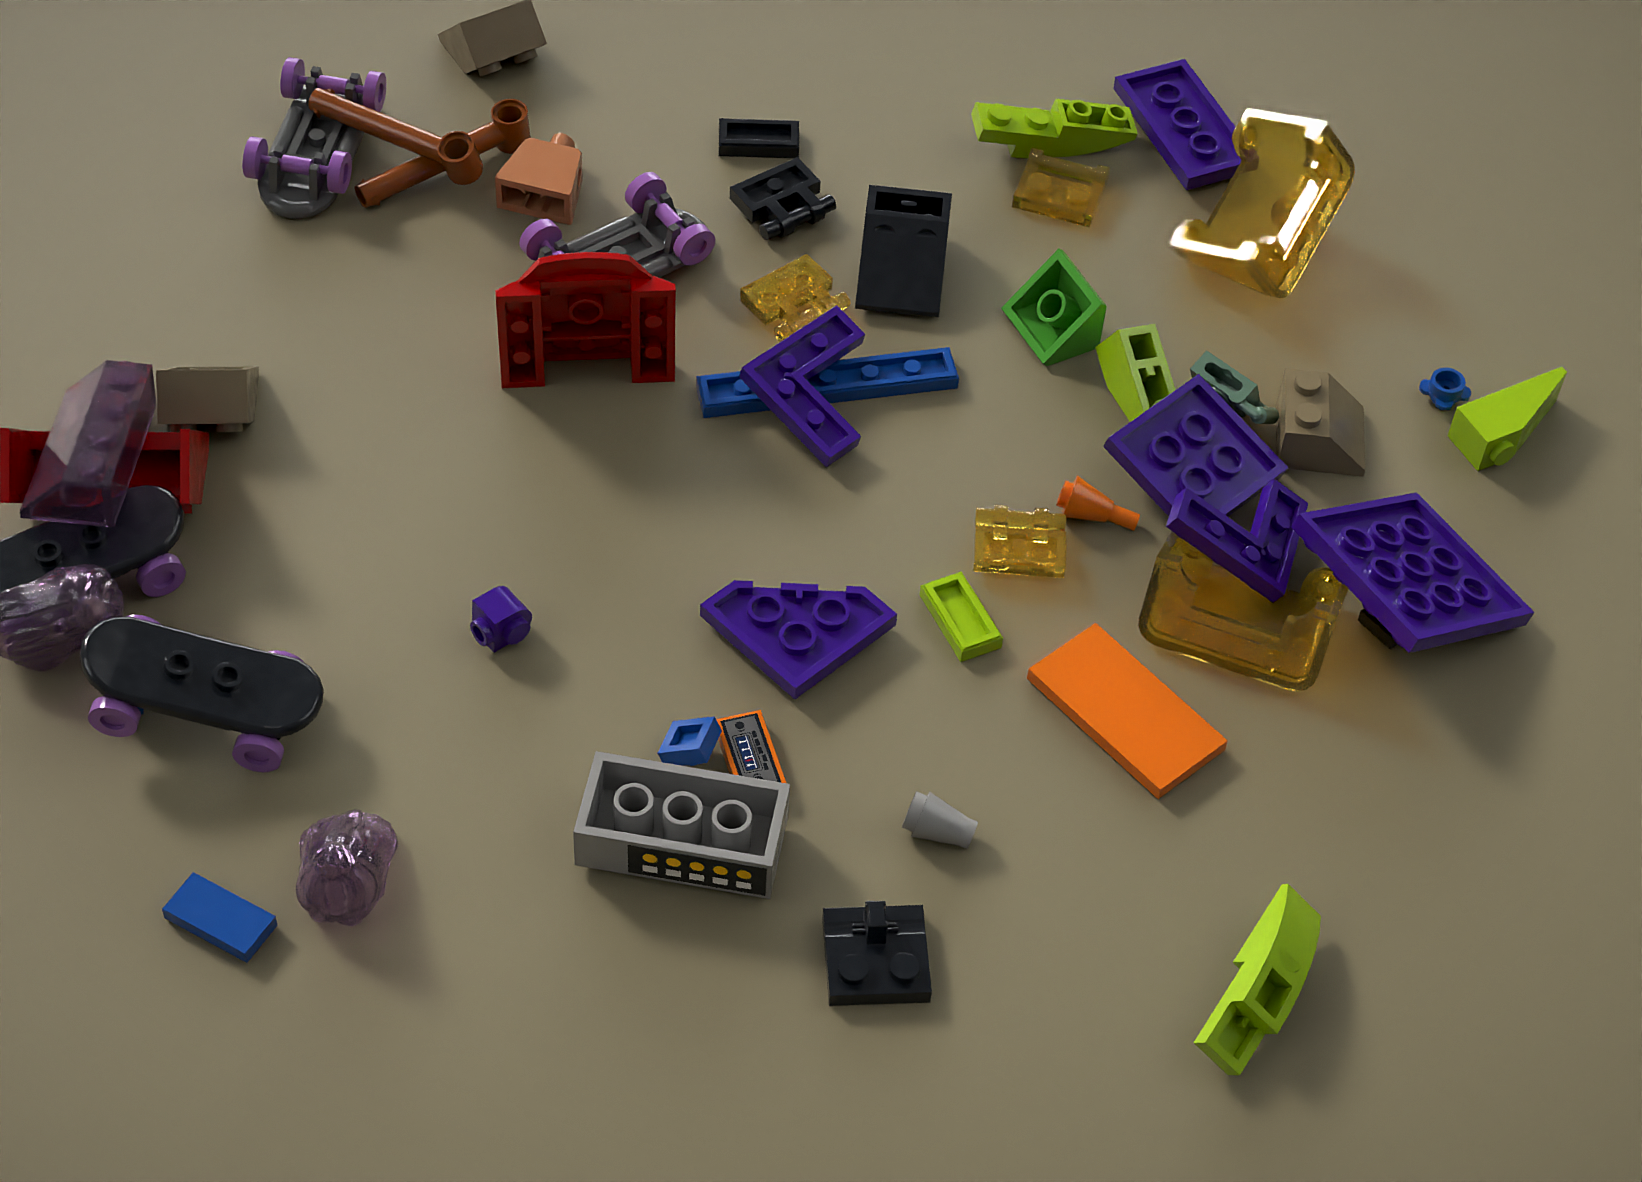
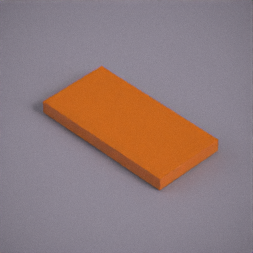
(1127, 710)

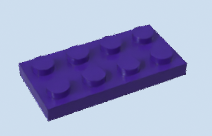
(1181, 122)

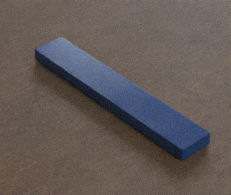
(841, 381)

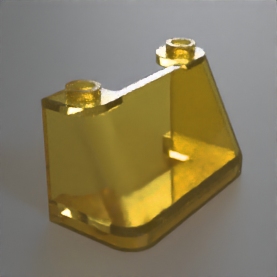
(1274, 205)
(1226, 623)

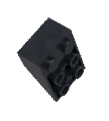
(903, 251)

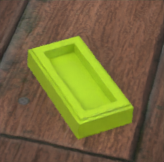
(961, 616)

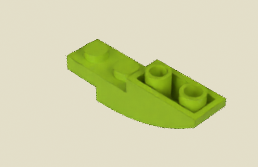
(1063, 131)
(1267, 984)

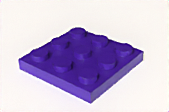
(1198, 445)

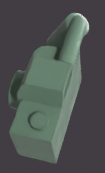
(1234, 389)

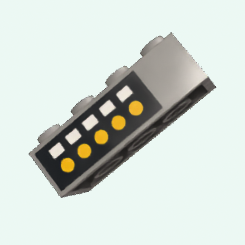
(681, 824)

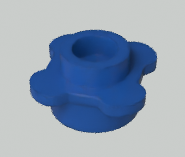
(1445, 388)

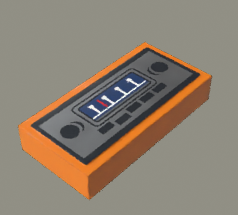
(749, 747)

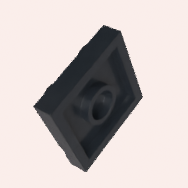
(876, 955)

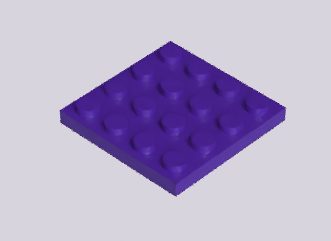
(1412, 571)

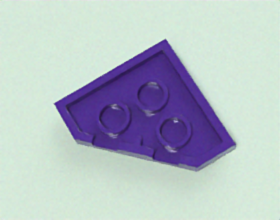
(796, 629)

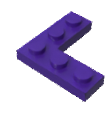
(782, 384)
(1255, 557)

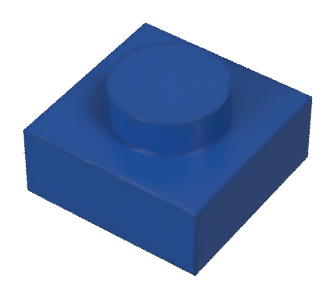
(690, 741)

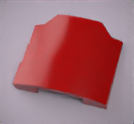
(586, 311)

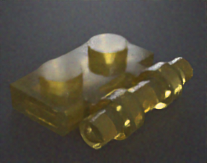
(789, 288)
(1020, 542)

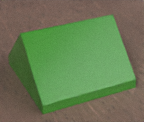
(1057, 311)

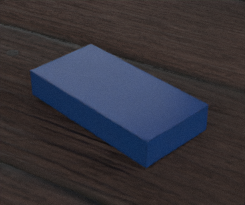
(220, 917)

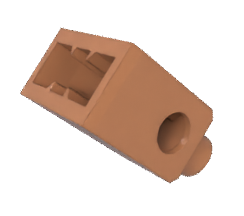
(542, 179)

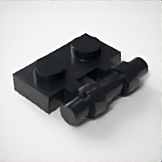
(780, 188)

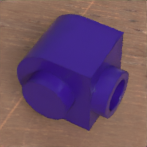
(499, 619)

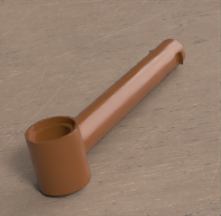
(505, 132)
(440, 149)

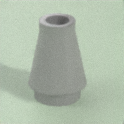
(938, 821)

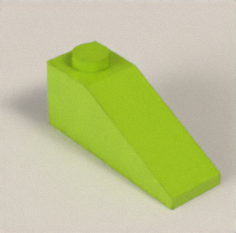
(1135, 368)
(1498, 424)

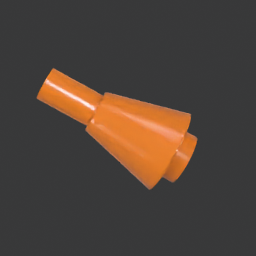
(1087, 503)

